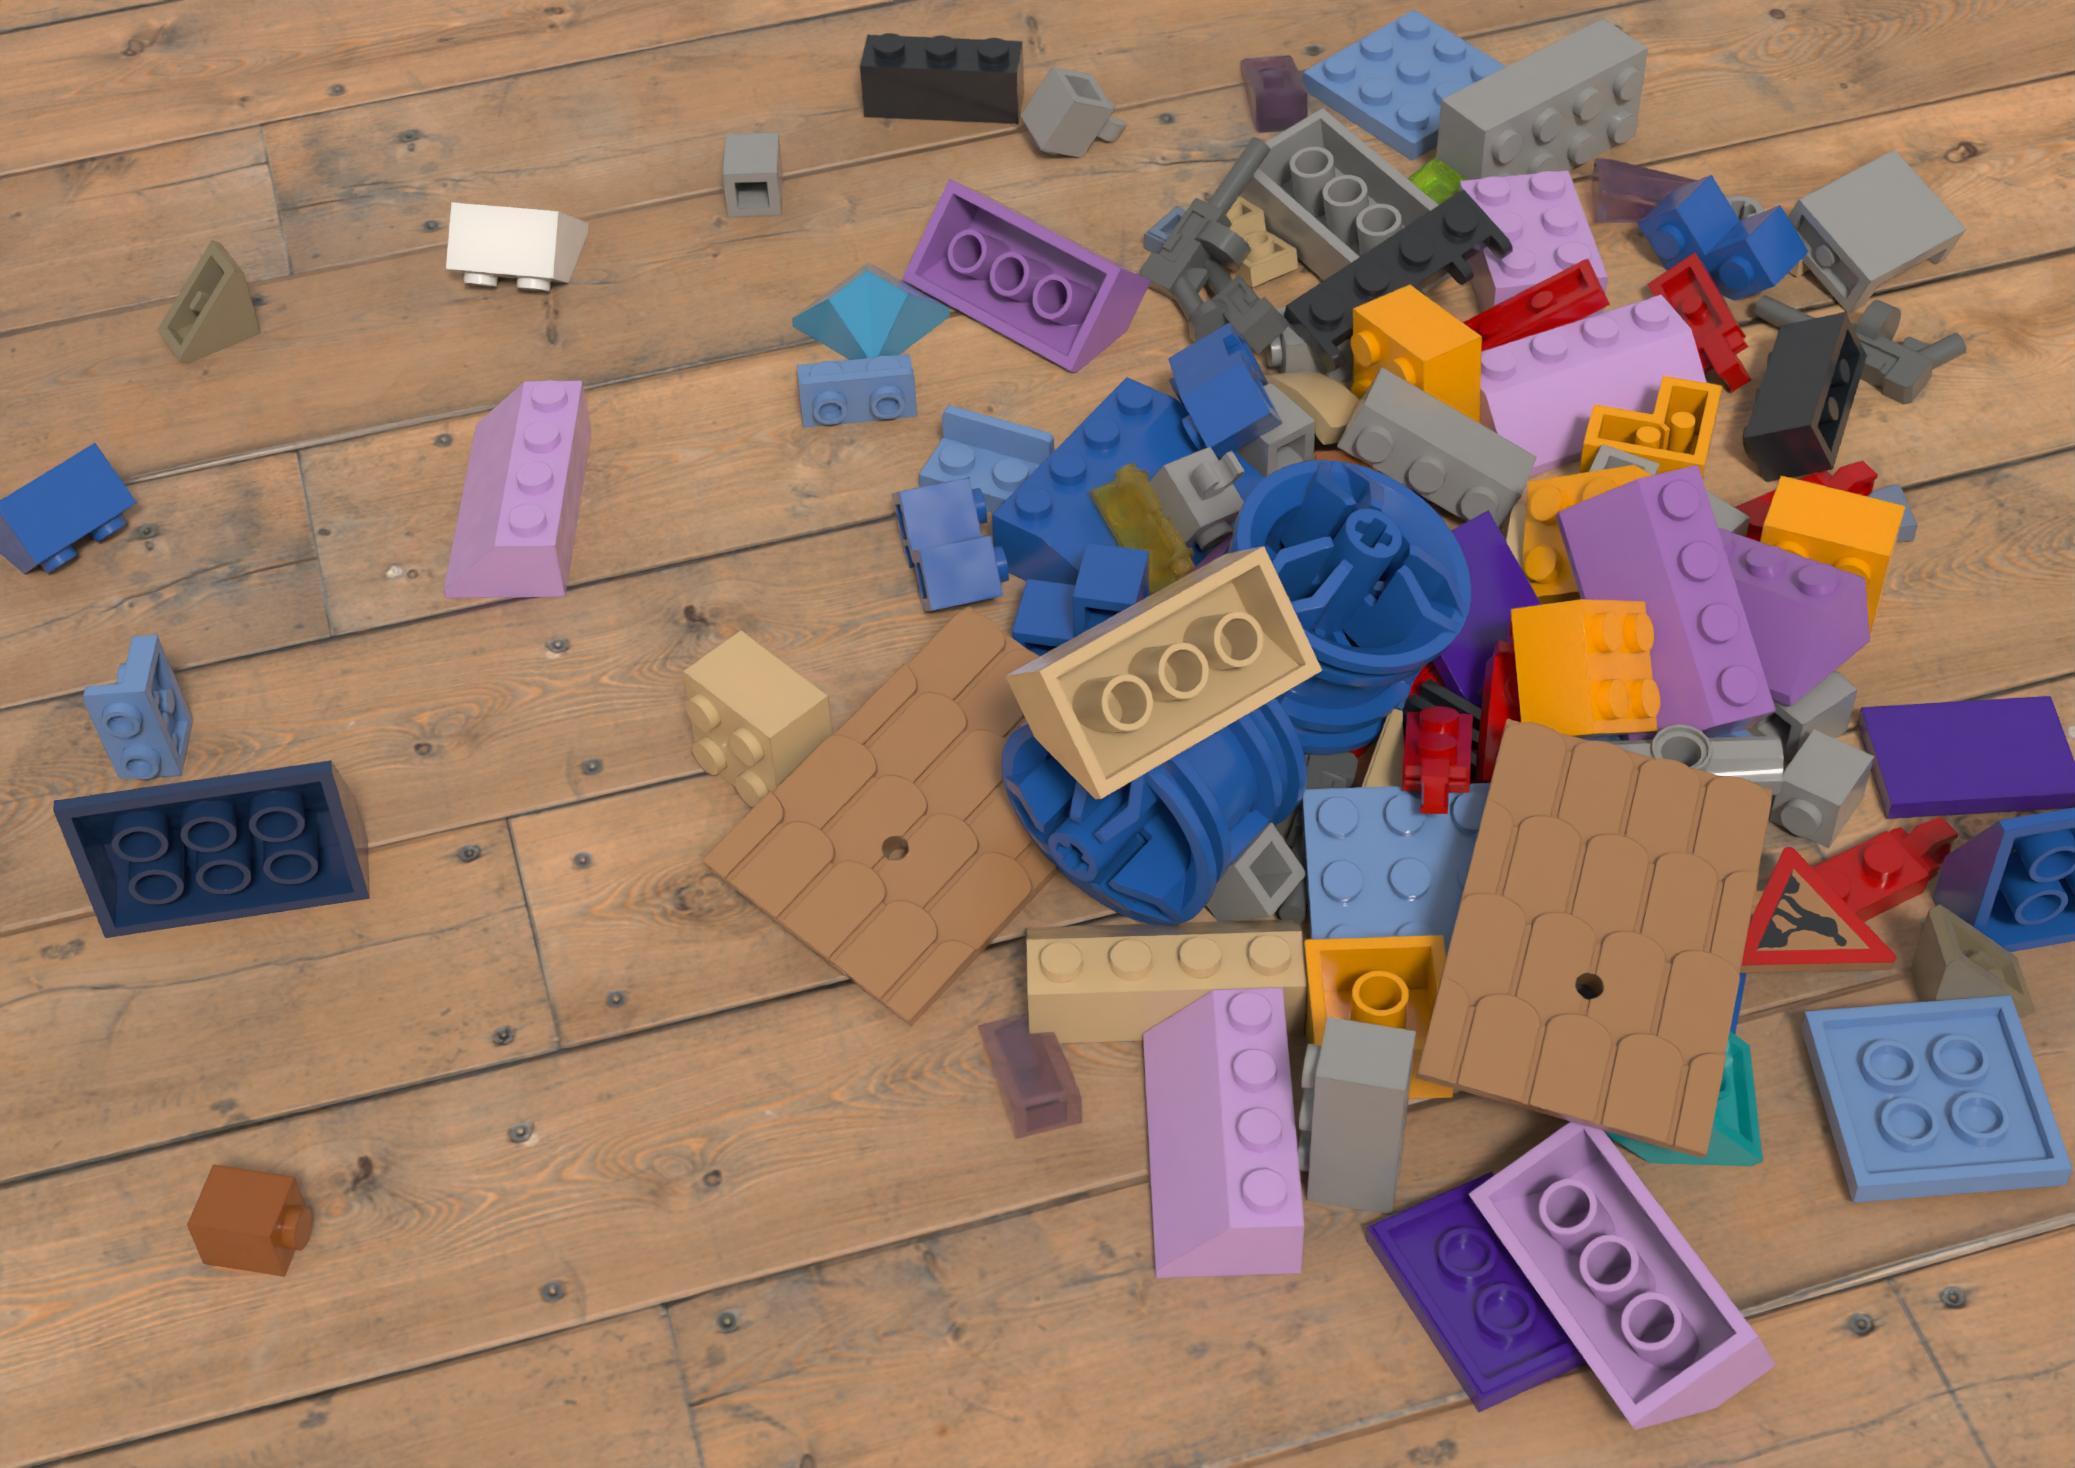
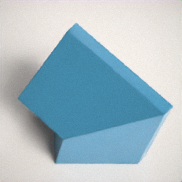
(870, 315)

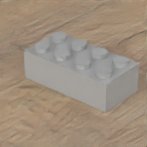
(1547, 107)
(1332, 194)

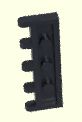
(1413, 257)

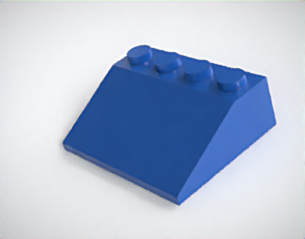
(1052, 513)
(2015, 881)

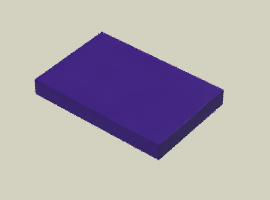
(1495, 590)
(1969, 757)
(1472, 1297)

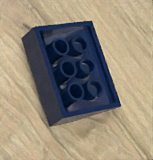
(217, 848)

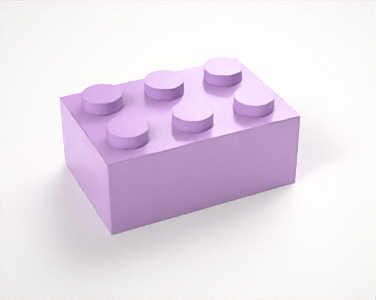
(1545, 229)

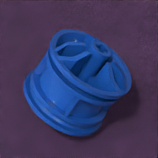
(1371, 586)
(1172, 831)

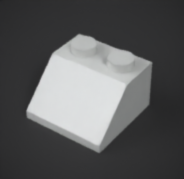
(513, 244)

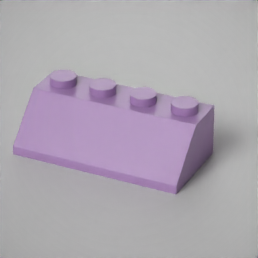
(1547, 383)
(522, 495)
(1223, 1138)
(1621, 1278)

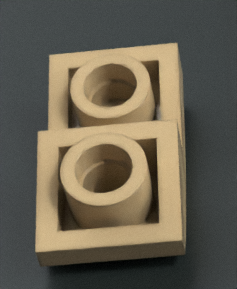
(1269, 254)
(1320, 398)

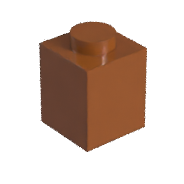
(249, 1220)

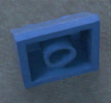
(60, 509)

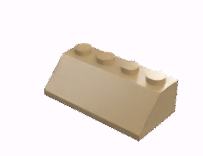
(1166, 672)
(1131, 977)

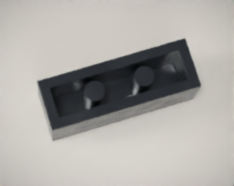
(942, 78)
(1805, 397)

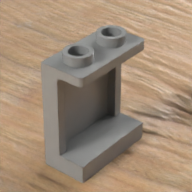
(1872, 228)

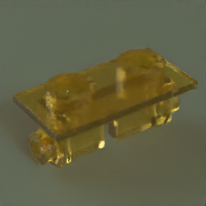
(1138, 523)

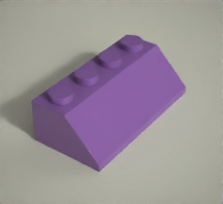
(1024, 278)
(1664, 548)
(1799, 614)

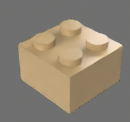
(752, 716)

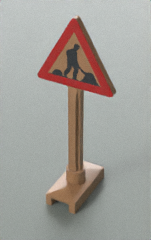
(1807, 926)

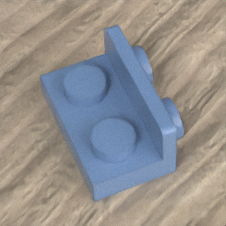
(857, 390)
(987, 450)
(143, 715)

